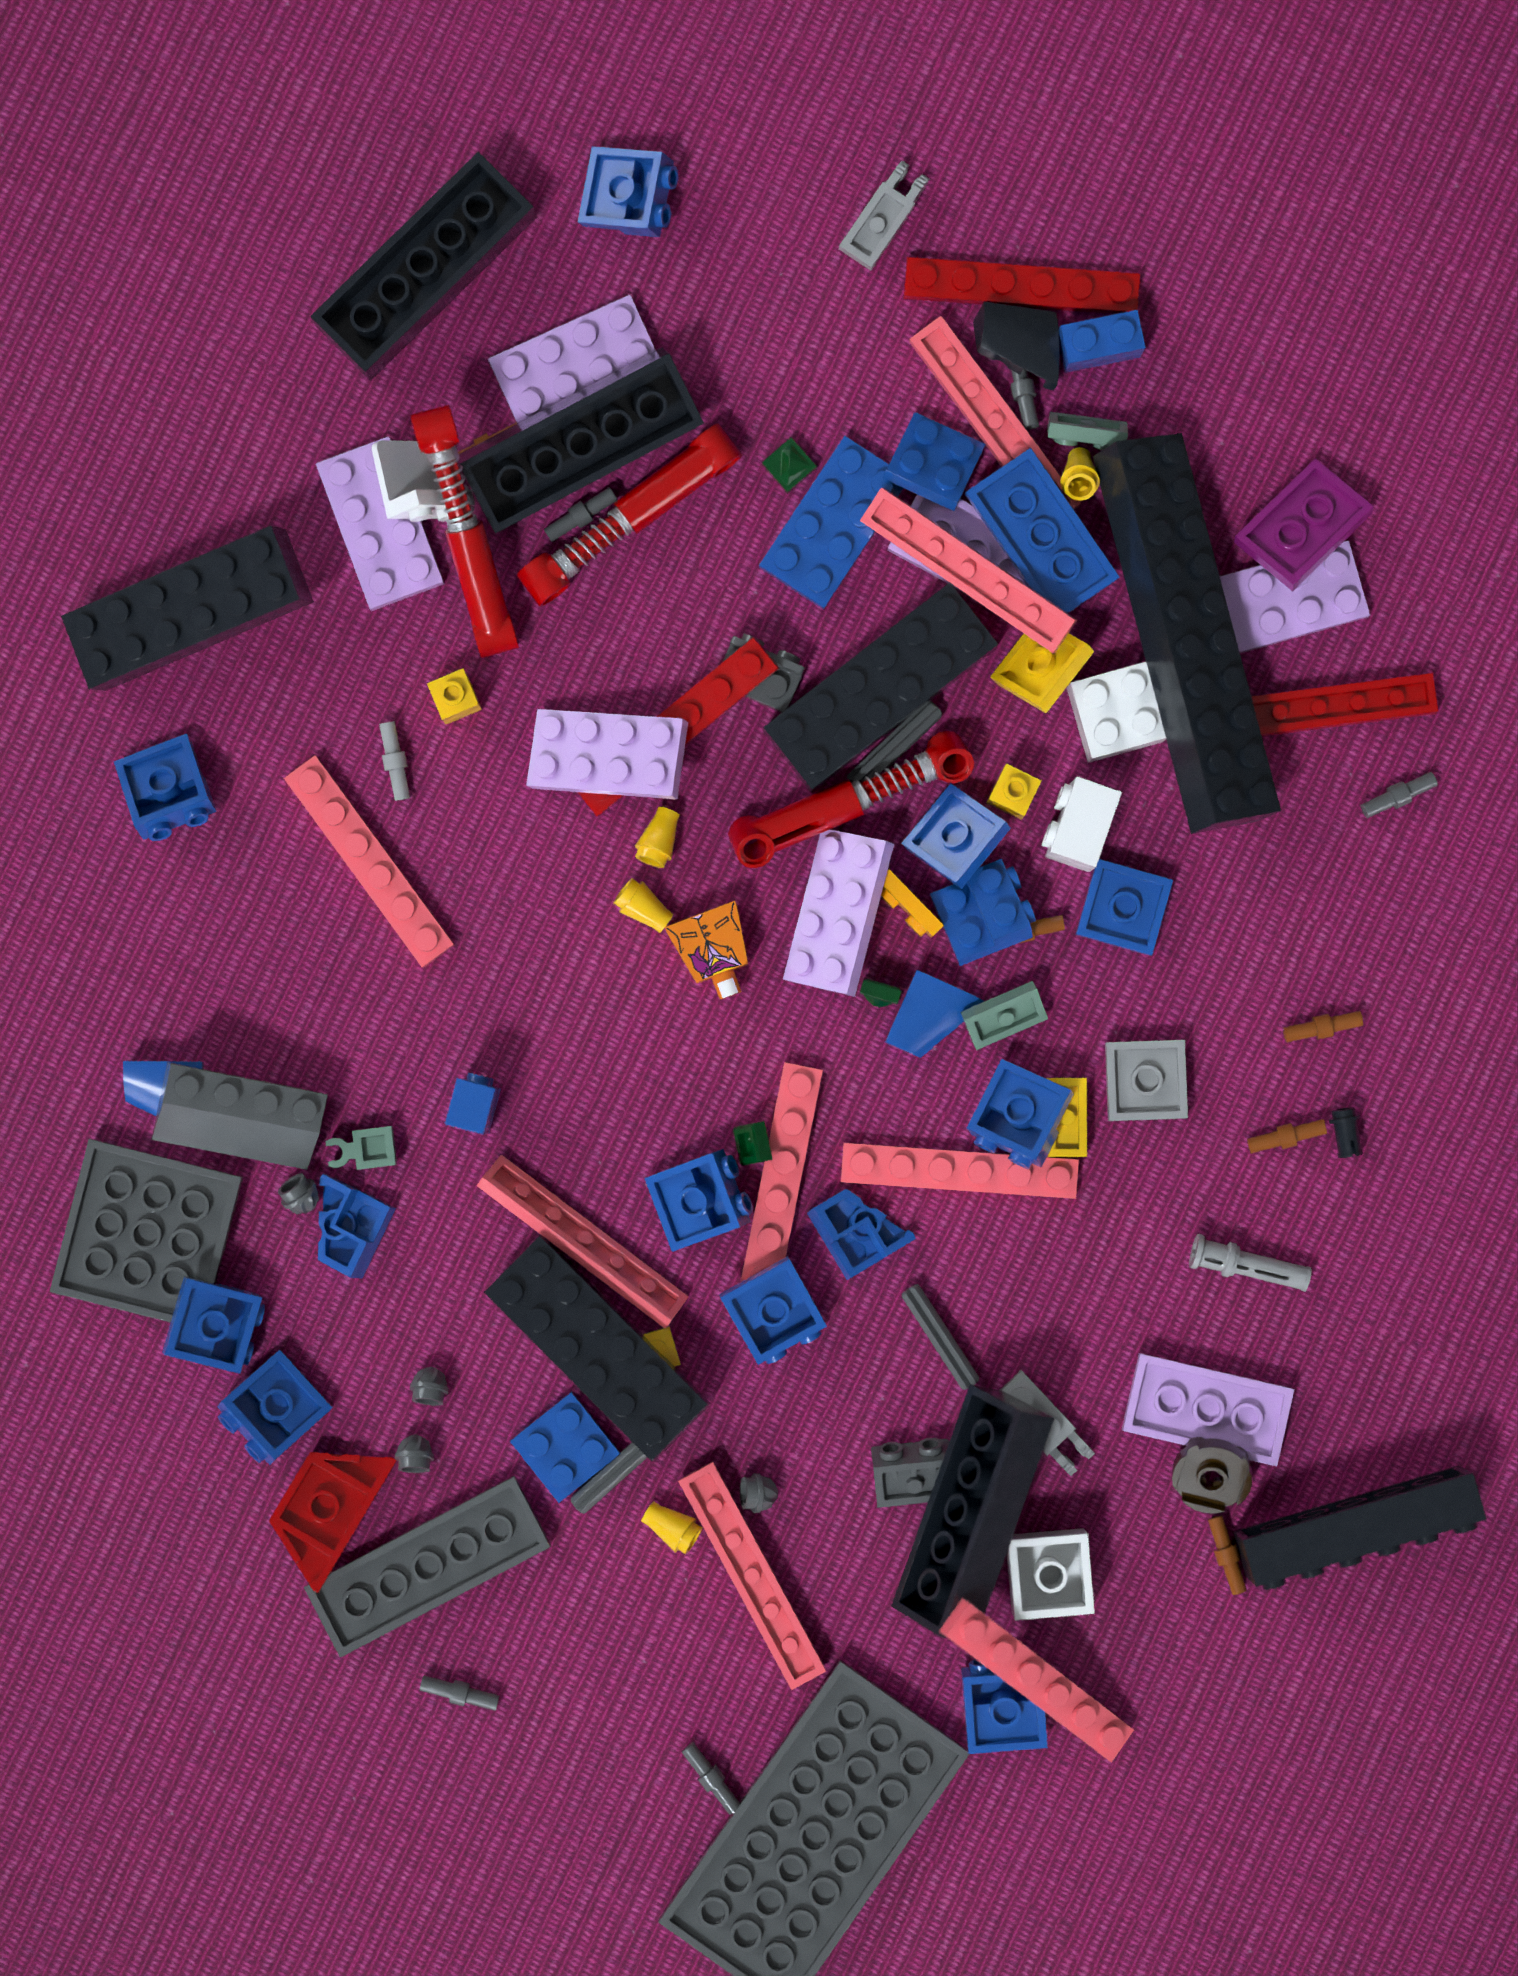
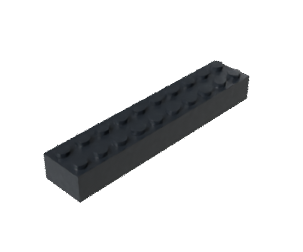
(1186, 633)

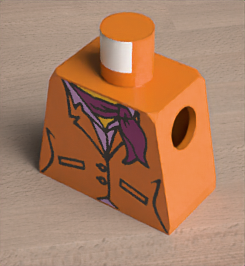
(712, 947)

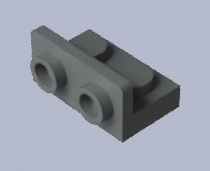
(781, 686)
(907, 1471)

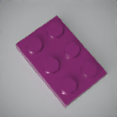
(1303, 524)

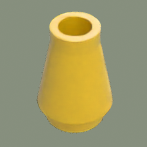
(1079, 476)
(657, 840)
(642, 905)
(674, 1528)

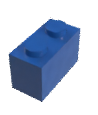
(1101, 341)
(473, 1104)

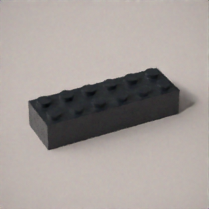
(424, 266)
(579, 439)
(187, 608)
(880, 687)
(597, 1348)
(972, 1507)
(1360, 1526)

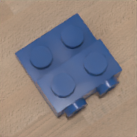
(628, 191)
(165, 788)
(984, 913)
(1019, 1115)
(699, 1199)
(773, 1311)
(213, 1325)
(272, 1408)
(998, 1714)

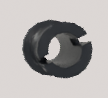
(1346, 1132)

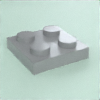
(1146, 1080)

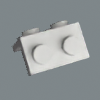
(408, 482)

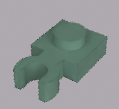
(369, 1147)

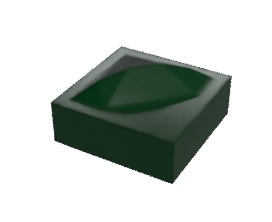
(789, 465)
(879, 993)
(752, 1143)

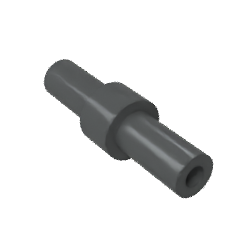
(1023, 393)
(580, 514)
(1399, 795)
(459, 1693)
(711, 1778)

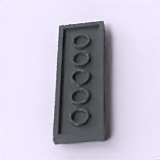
(428, 1566)

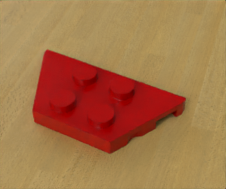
(326, 1509)

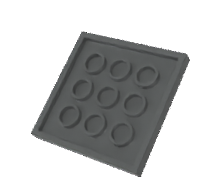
(142, 1228)

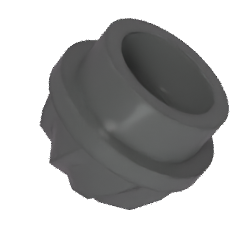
(299, 1194)
(429, 1387)
(414, 1455)
(757, 1493)

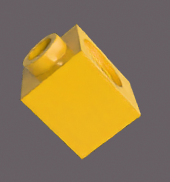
(454, 696)
(1013, 791)

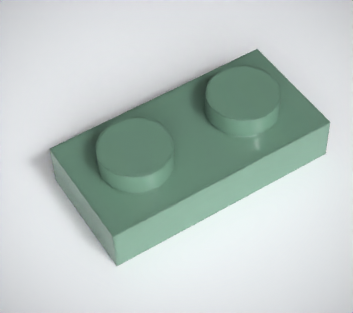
(1071, 429)
(1004, 1015)

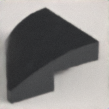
(1020, 339)

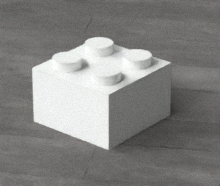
(1116, 712)
(1082, 823)
(1050, 1574)

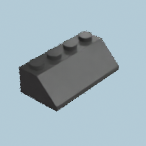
(238, 1116)

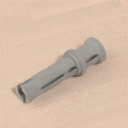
(1231, 1260)

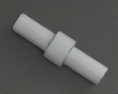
(394, 761)

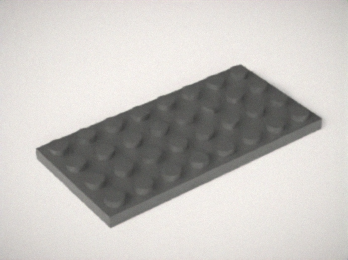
(815, 1832)

